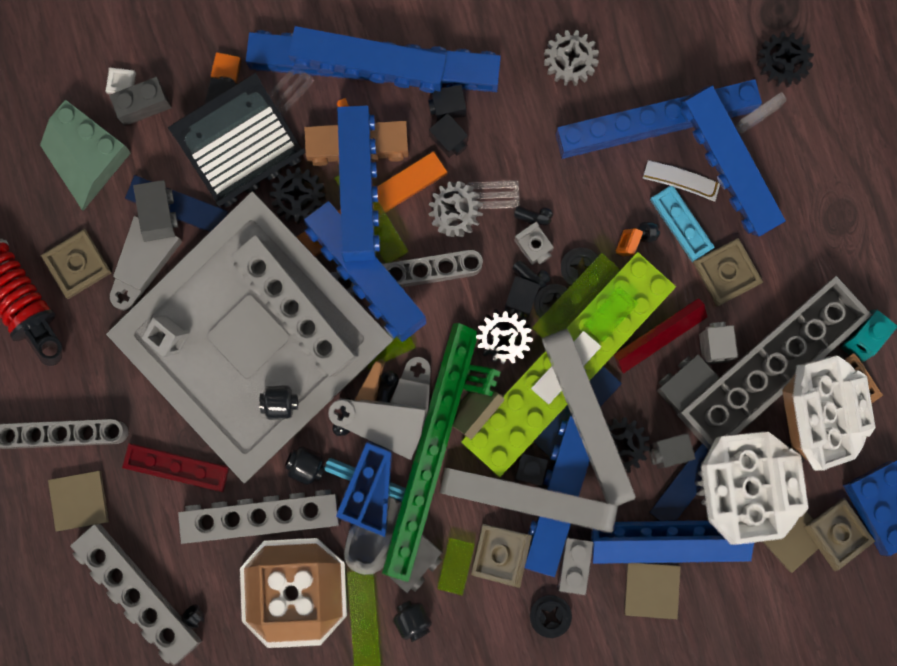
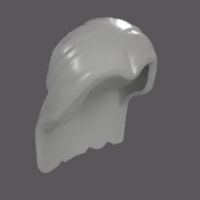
(366, 550)

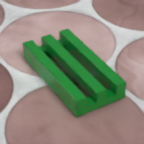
(487, 383)

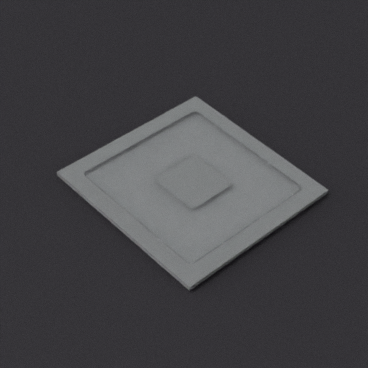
(240, 344)

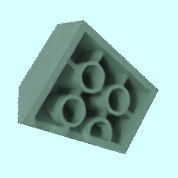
(81, 152)

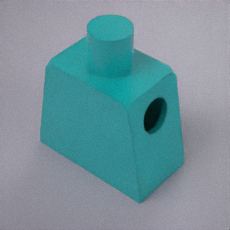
(870, 335)

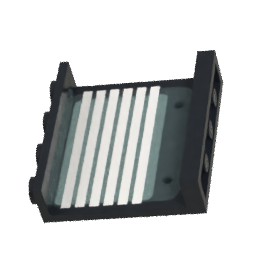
(237, 140)

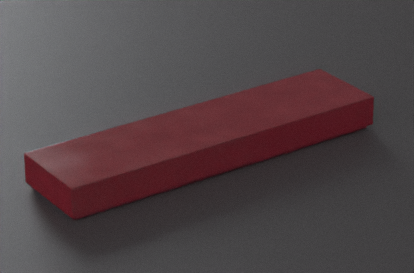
(660, 335)
(176, 467)

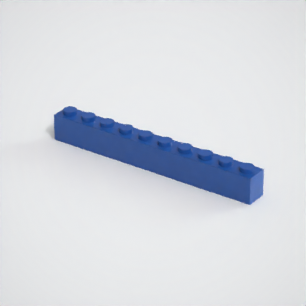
(462, 67)

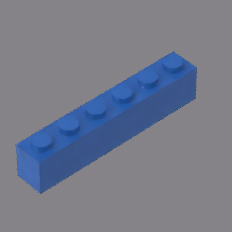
(367, 59)
(732, 161)
(356, 183)
(369, 277)
(565, 478)
(665, 543)

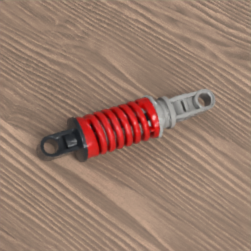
(24, 310)

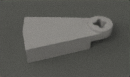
(139, 265)
(413, 389)
(384, 423)

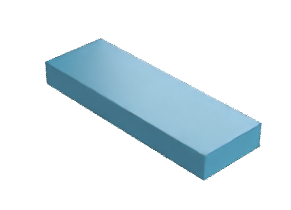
(682, 223)

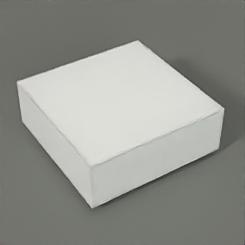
(119, 79)

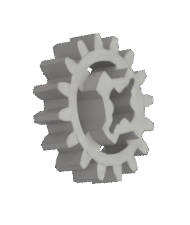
(582, 60)
(464, 202)

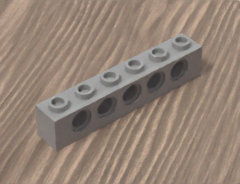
(246, 260)
(193, 531)
(167, 617)

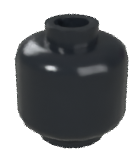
(278, 402)
(304, 465)
(412, 621)

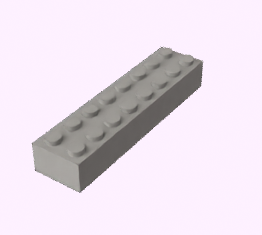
(769, 366)

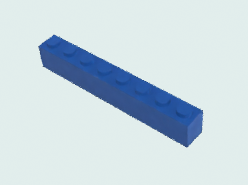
(647, 121)

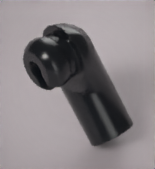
(387, 386)

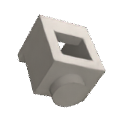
(524, 241)
(165, 336)

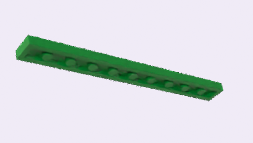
(430, 453)

